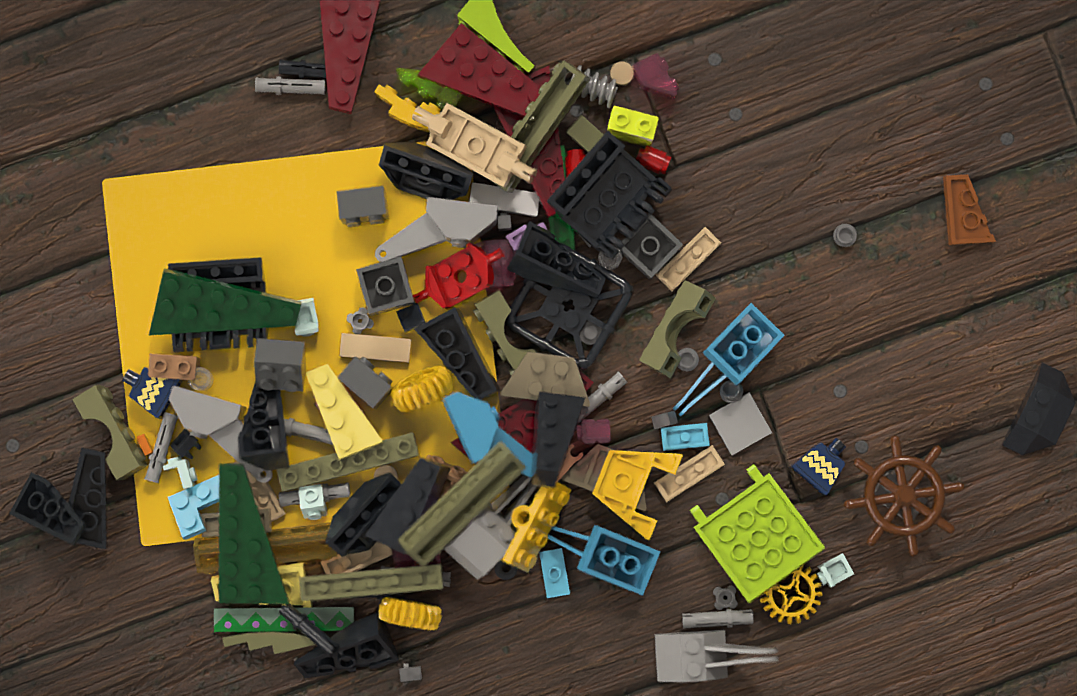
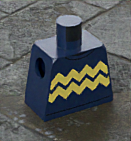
(150, 392)
(821, 465)

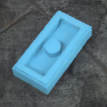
(685, 436)
(554, 573)

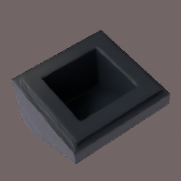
(410, 317)

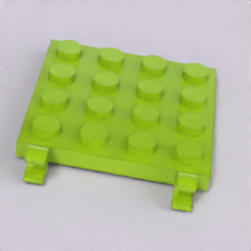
(758, 536)

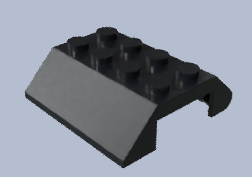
(607, 195)
(237, 272)

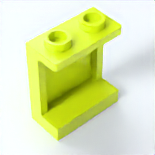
(632, 126)

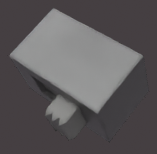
(504, 222)
(664, 419)
(410, 673)

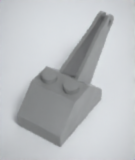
(443, 221)
(214, 418)
(490, 532)
(699, 655)

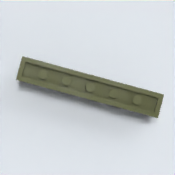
(546, 114)
(331, 467)
(462, 503)
(371, 582)

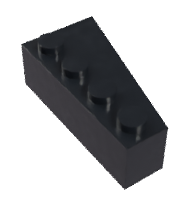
(457, 348)
(553, 430)
(90, 497)
(409, 503)

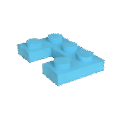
(189, 503)

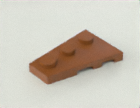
(963, 214)

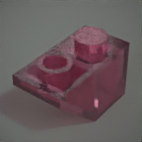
(654, 78)

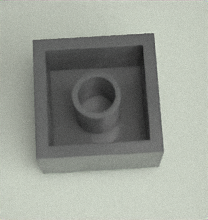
(362, 206)
(650, 247)
(385, 286)
(280, 365)
(365, 382)

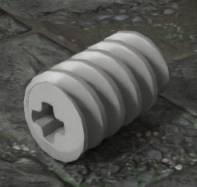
(599, 88)

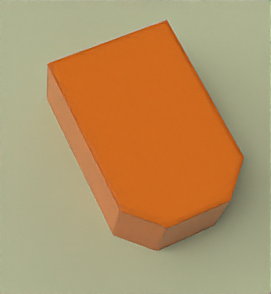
(145, 444)

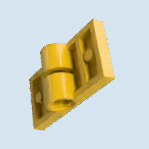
(535, 525)

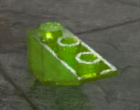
(429, 89)

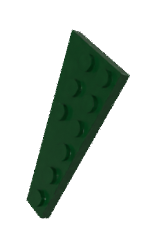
(206, 305)
(245, 553)

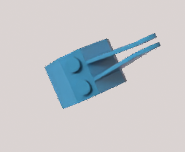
(737, 350)
(479, 429)
(613, 558)

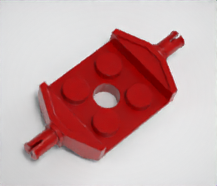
(443, 282)

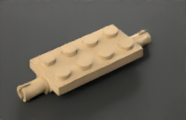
(475, 144)

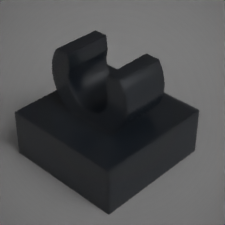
(184, 443)

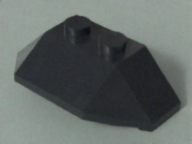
(424, 171)
(1041, 412)
(358, 514)

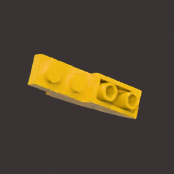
(403, 109)

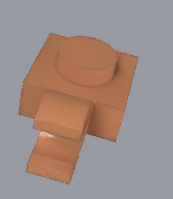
(568, 462)

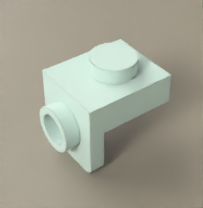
(307, 320)
(187, 474)
(312, 502)
(834, 570)

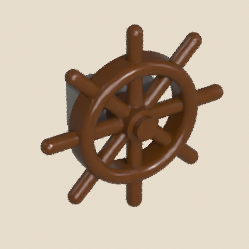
(903, 497)

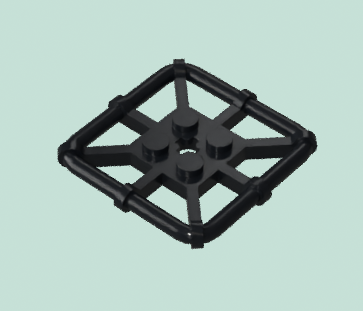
(573, 320)

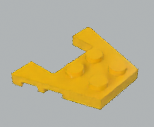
(623, 482)

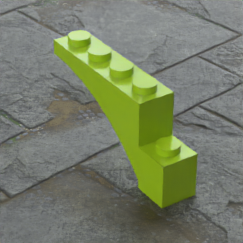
(483, 21)

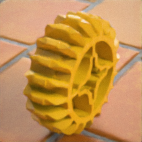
(421, 388)
(786, 603)
(410, 613)

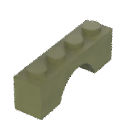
(689, 304)
(494, 312)
(125, 456)

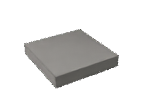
(740, 424)

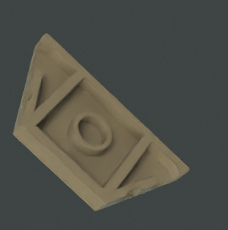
(545, 374)
(588, 469)

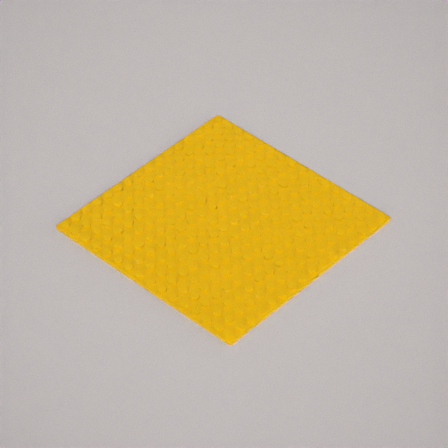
(292, 221)

